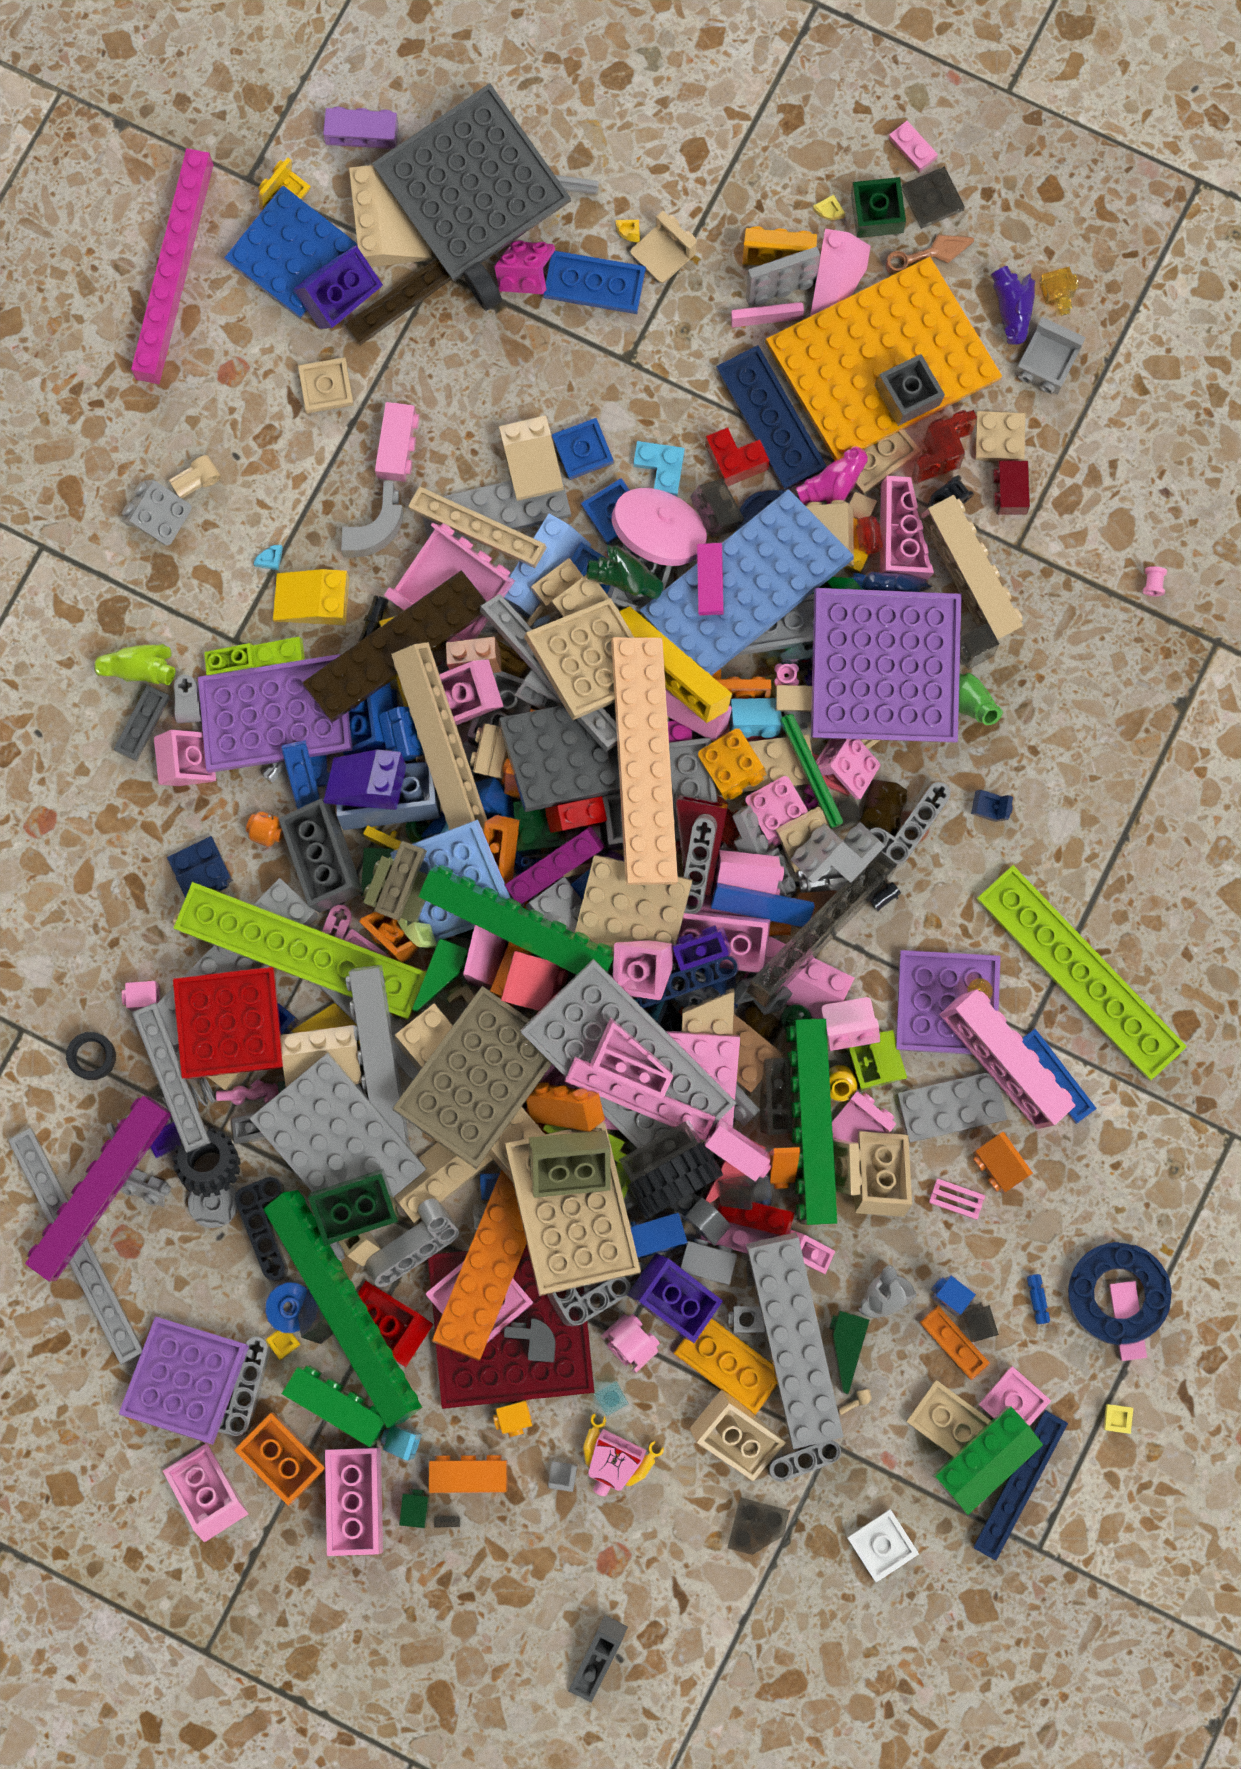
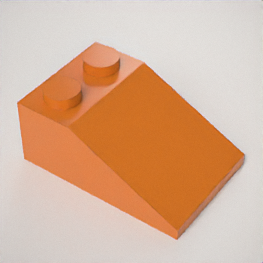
(390, 935)

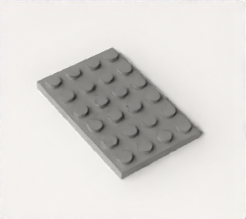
(334, 1131)

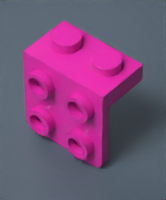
(522, 267)

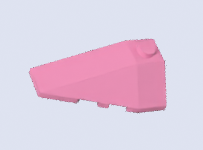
(840, 268)

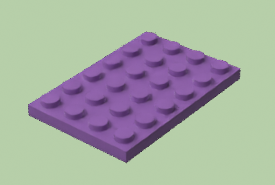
(262, 708)

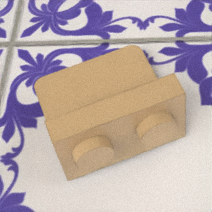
(665, 248)

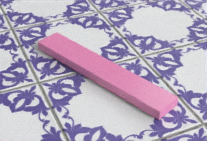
(663, 1110)

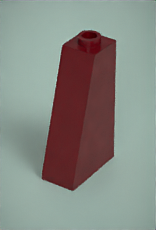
(688, 811)

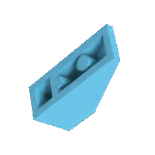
(401, 1442)

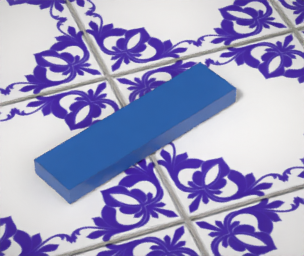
(762, 905)
(1064, 1079)

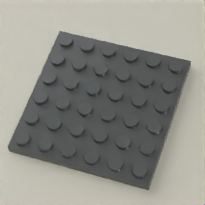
(471, 182)

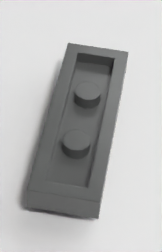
(141, 723)

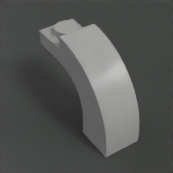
(378, 534)

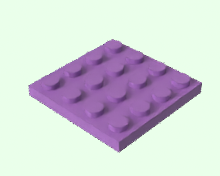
(928, 987)
(184, 1380)

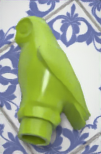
(138, 664)

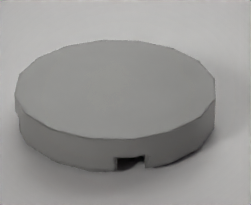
(213, 1210)

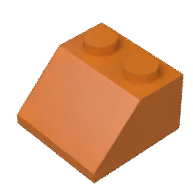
(1001, 1163)

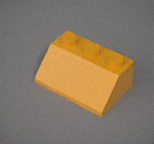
(770, 245)

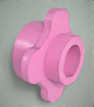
(790, 669)

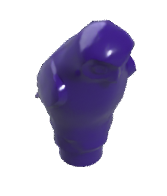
(1015, 303)

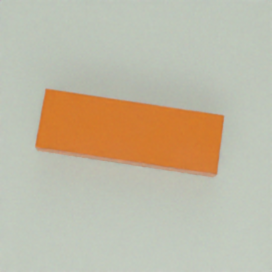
(954, 1342)

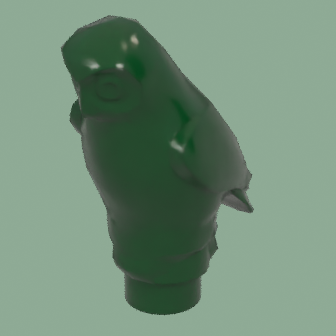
(625, 573)

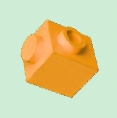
(513, 1419)

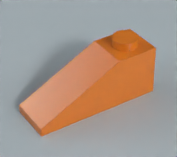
(783, 1166)

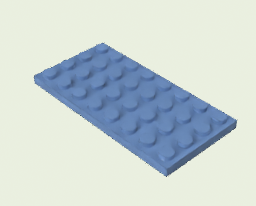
(765, 575)

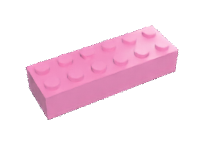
(1008, 1059)

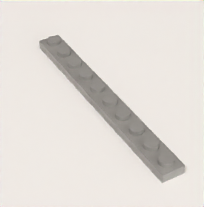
(85, 1262)

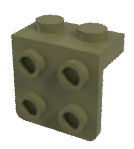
(373, 891)

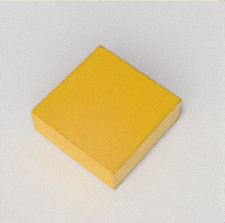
(283, 1343)

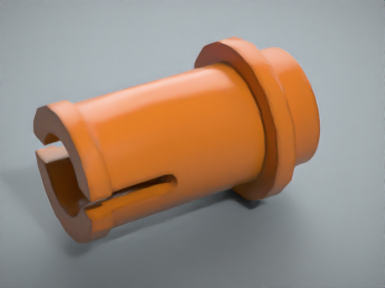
(779, 929)

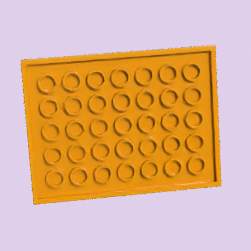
(844, 348)

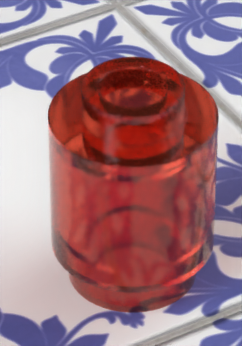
(869, 535)

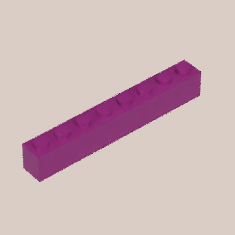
(98, 1188)

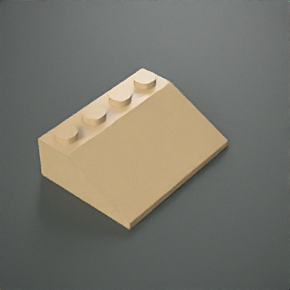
(381, 224)

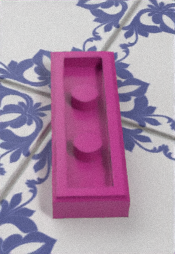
(710, 579)

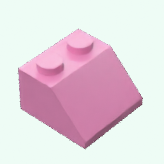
(181, 758)

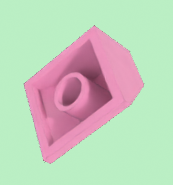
(643, 967)

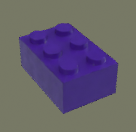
(674, 1297)

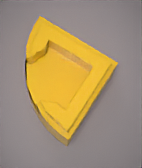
(628, 229)

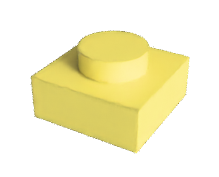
(1118, 1418)

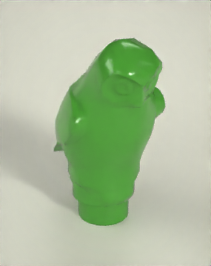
(977, 701)

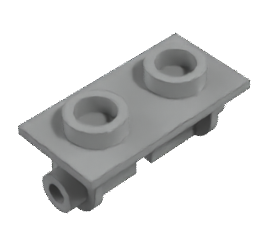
(829, 881)
(151, 1192)

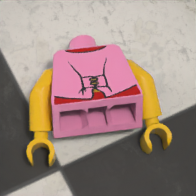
(615, 1460)

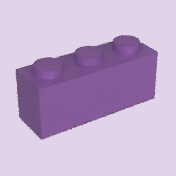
(361, 128)

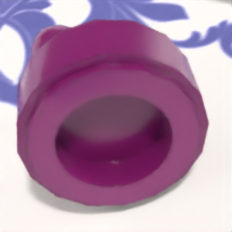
(810, 795)

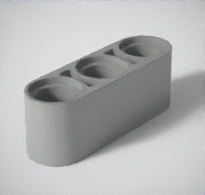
(791, 1460)

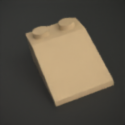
(531, 458)
(884, 1174)
(736, 1435)

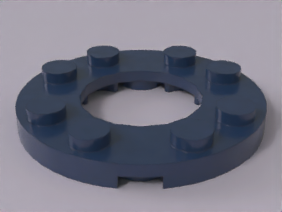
(1134, 1260)

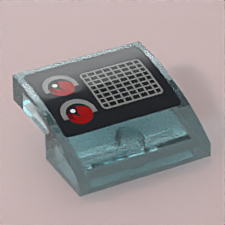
(798, 656)

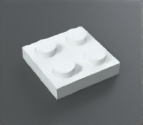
(883, 1545)

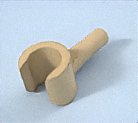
(863, 1397)

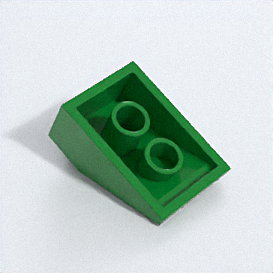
(443, 970)

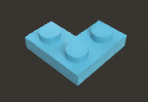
(665, 460)

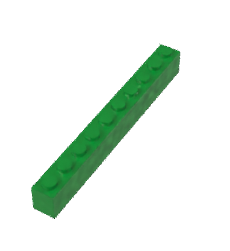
(343, 1309)

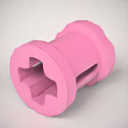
(1154, 581)

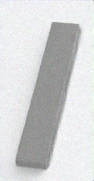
(169, 1076)

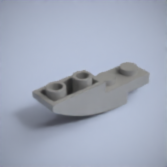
(754, 842)

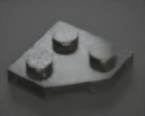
(756, 1526)

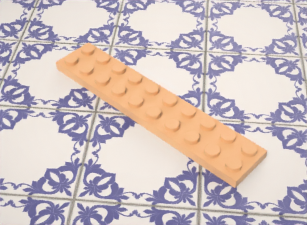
(644, 761)

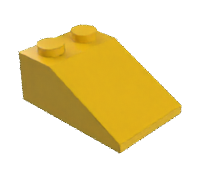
(312, 597)

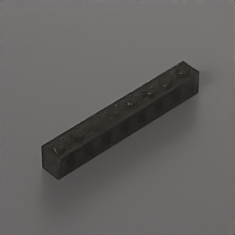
(820, 930)

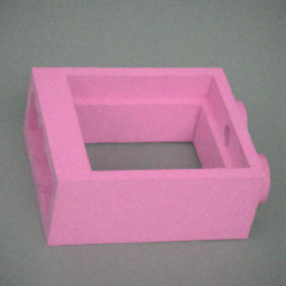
(738, 1150)

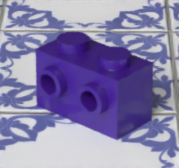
(701, 949)

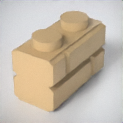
(491, 752)

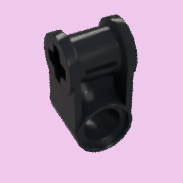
(952, 487)

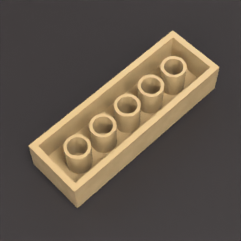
(970, 567)

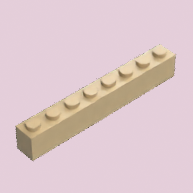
(438, 735)

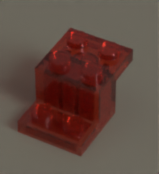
(944, 446)

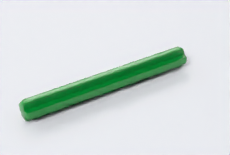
(811, 770)

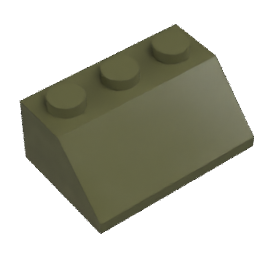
(570, 1163)

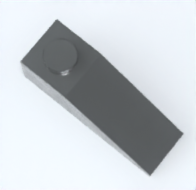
(598, 1658)

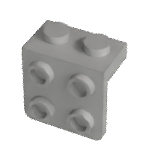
(156, 511)

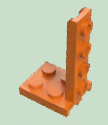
(745, 688)

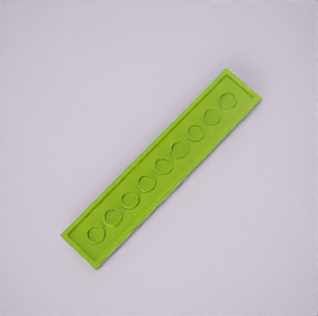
(291, 946)
(1081, 973)

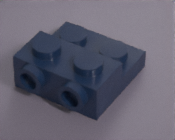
(201, 865)

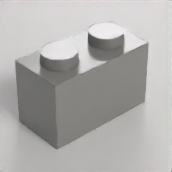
(709, 1262)

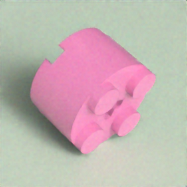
(630, 1342)

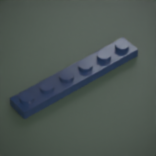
(1019, 1488)

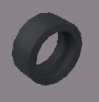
(482, 286)
(77, 1042)

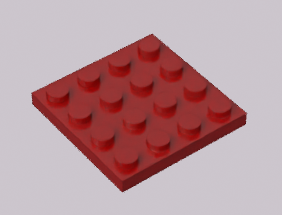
(228, 1023)

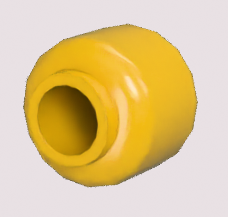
(842, 1083)

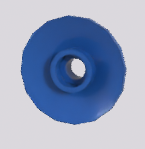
(278, 1318)

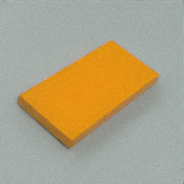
(730, 1365)

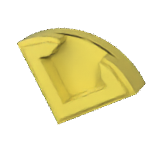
(829, 209)

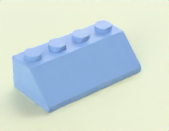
(561, 544)

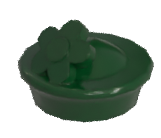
(415, 830)
(794, 1012)

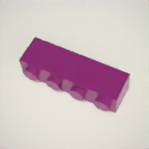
(555, 865)

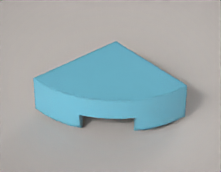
(269, 558)

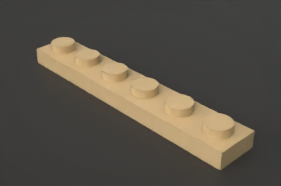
(477, 527)

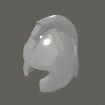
(887, 1294)

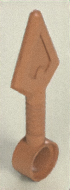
(944, 248)

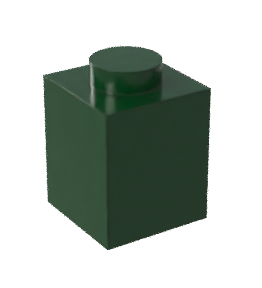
(414, 1509)

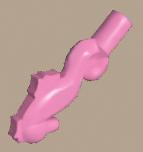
(239, 1093)

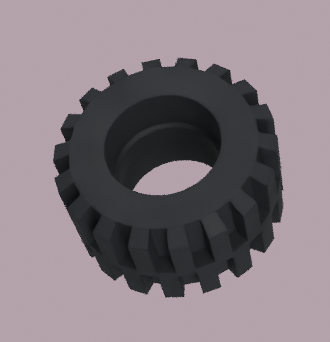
(212, 1180)

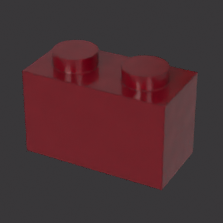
(1012, 488)

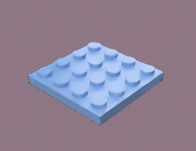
(468, 855)

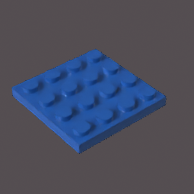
(287, 247)

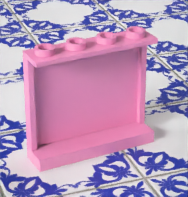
(440, 560)

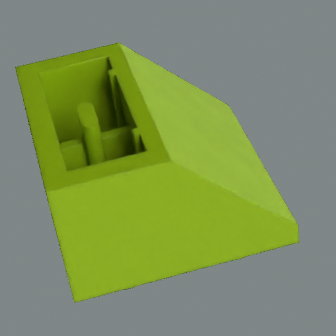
(877, 1062)

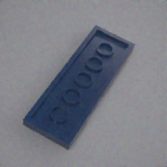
(771, 417)

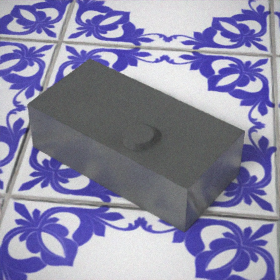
(320, 855)

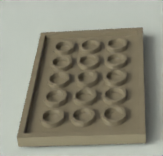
(475, 1079)

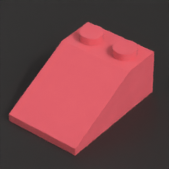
(533, 981)

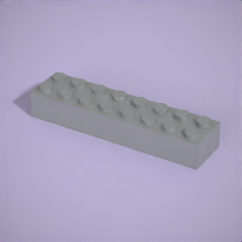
(277, 899)
(794, 1340)

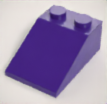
(338, 288)
(366, 780)

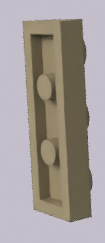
(400, 880)

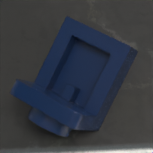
(992, 806)

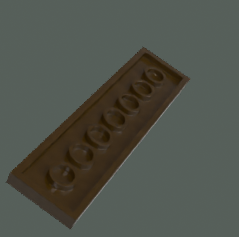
(370, 664)

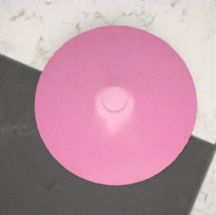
(658, 526)

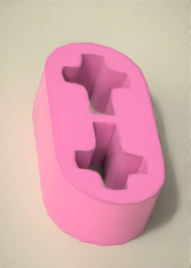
(331, 921)

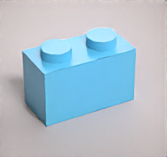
(755, 717)

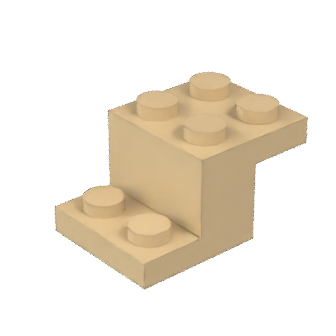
(567, 590)

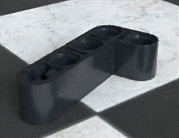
(266, 1230)

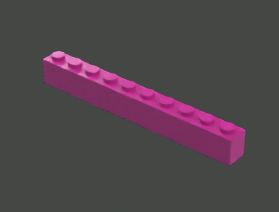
(172, 266)

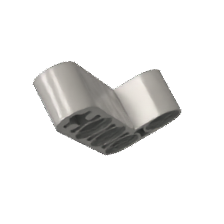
(914, 823)
(697, 863)
(414, 1246)
(583, 1304)
(252, 1387)

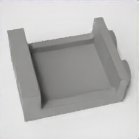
(1049, 356)

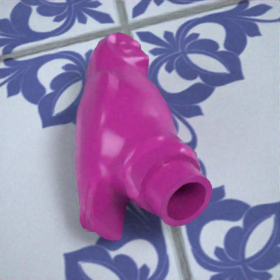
(835, 480)

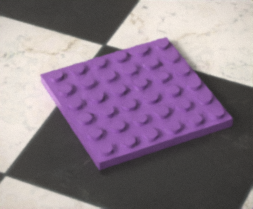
(885, 665)

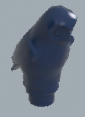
(894, 582)

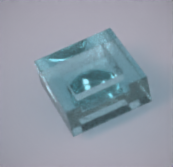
(611, 1398)

